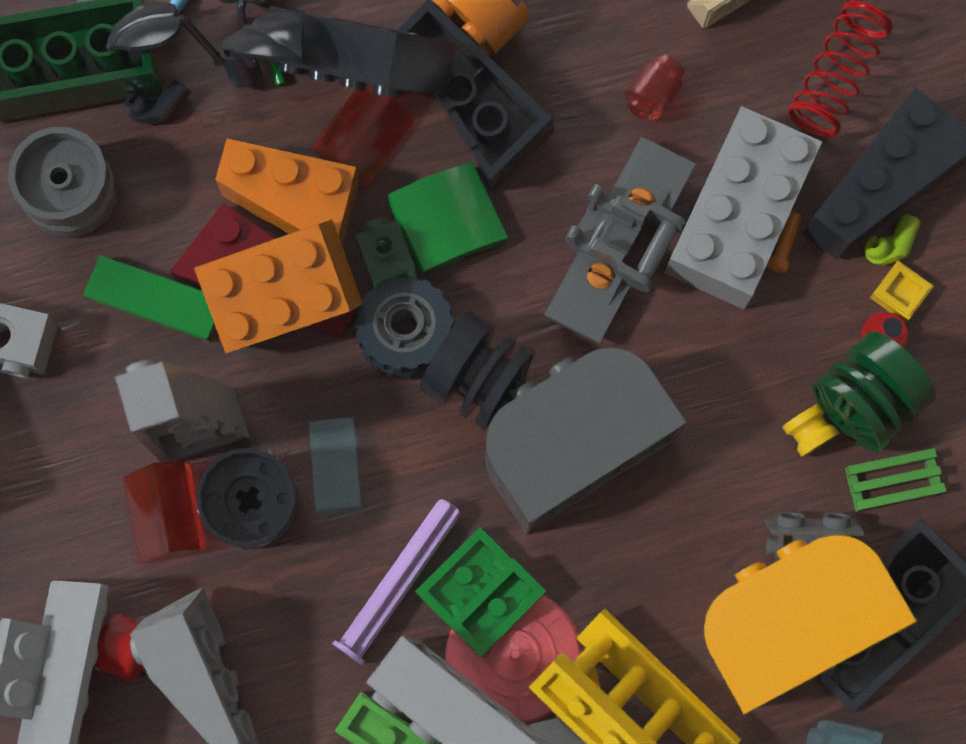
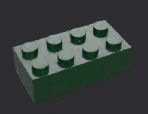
(61, 59)

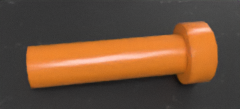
(778, 262)

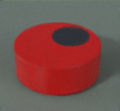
(887, 324)

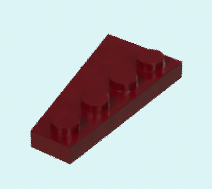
(231, 233)

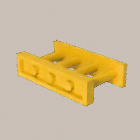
(600, 717)

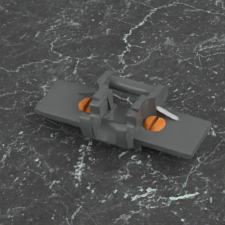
(607, 232)

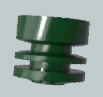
(874, 391)

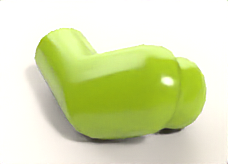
(893, 247)

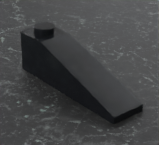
(934, 587)

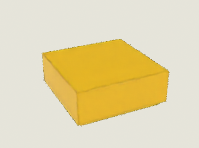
(901, 291)

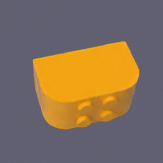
(801, 616)

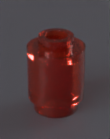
(654, 87)

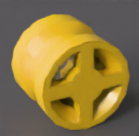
(810, 430)

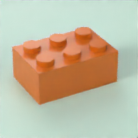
(278, 286)

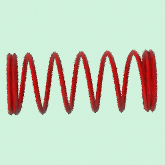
(810, 126)

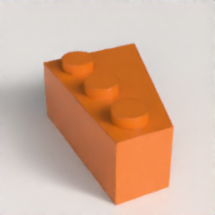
(287, 186)

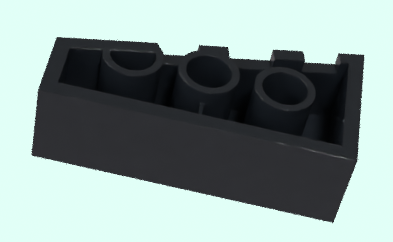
(371, 55)
(900, 165)

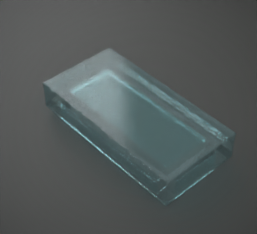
(335, 464)

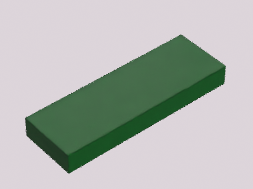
(150, 298)

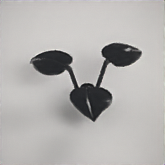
(268, 38)

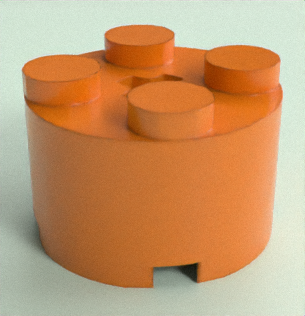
(486, 22)

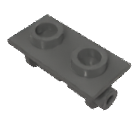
(793, 526)

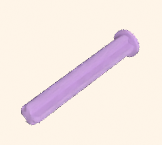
(398, 580)

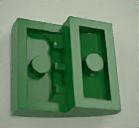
(446, 217)
(480, 591)

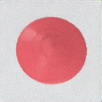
(519, 658)

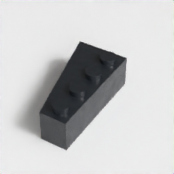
(483, 102)

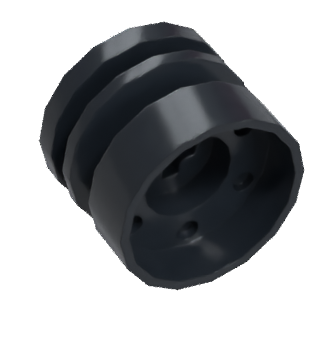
(476, 369)
(241, 473)

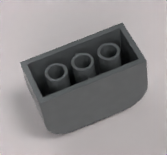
(577, 432)

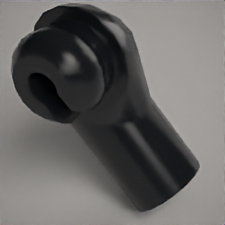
(156, 109)

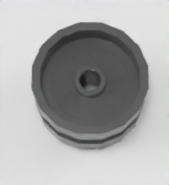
(63, 182)

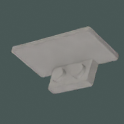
(51, 664)

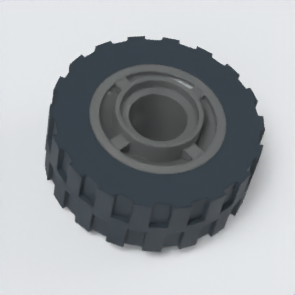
(396, 302)

